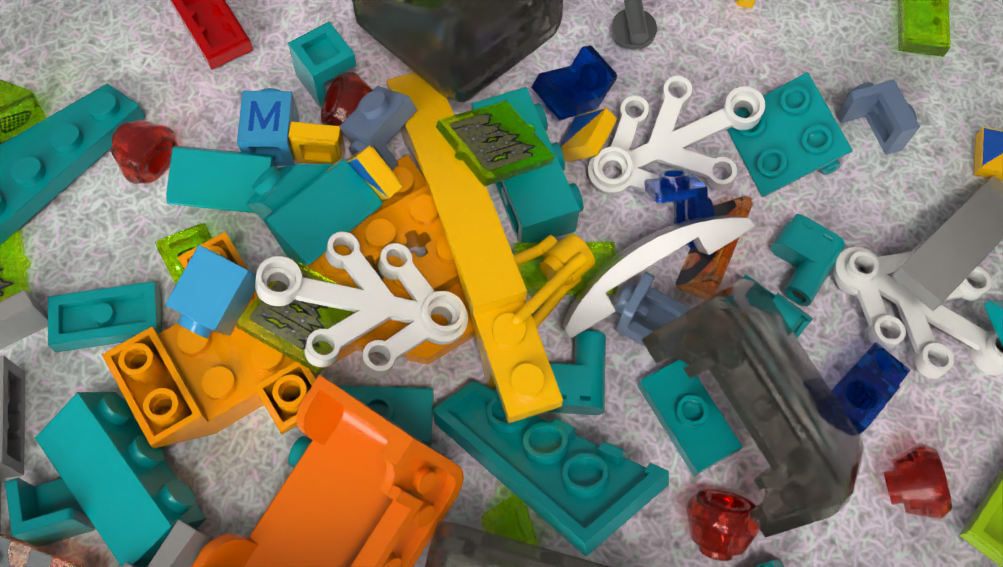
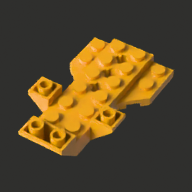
(200, 385)

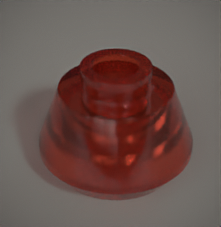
(343, 98)
(143, 150)
(919, 483)
(721, 523)

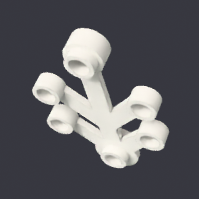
(669, 145)
(371, 302)
(914, 313)

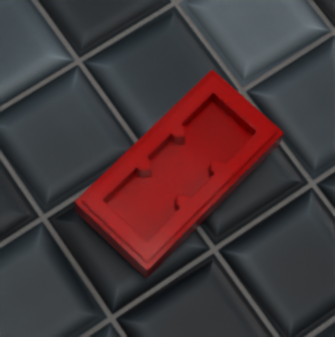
(213, 30)

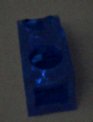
(869, 385)

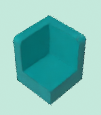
(319, 58)
(44, 512)

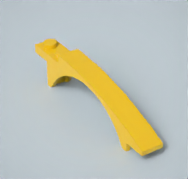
(484, 261)

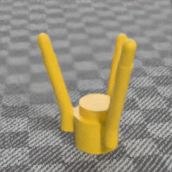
(562, 266)

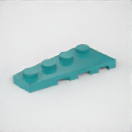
(56, 152)
(561, 476)

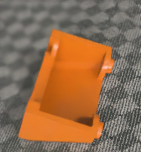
(353, 499)

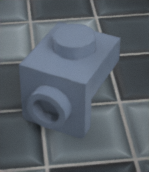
(885, 111)
(378, 121)
(645, 309)

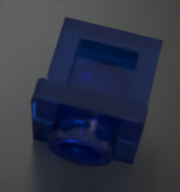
(576, 87)
(685, 191)

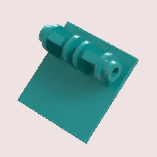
(791, 137)

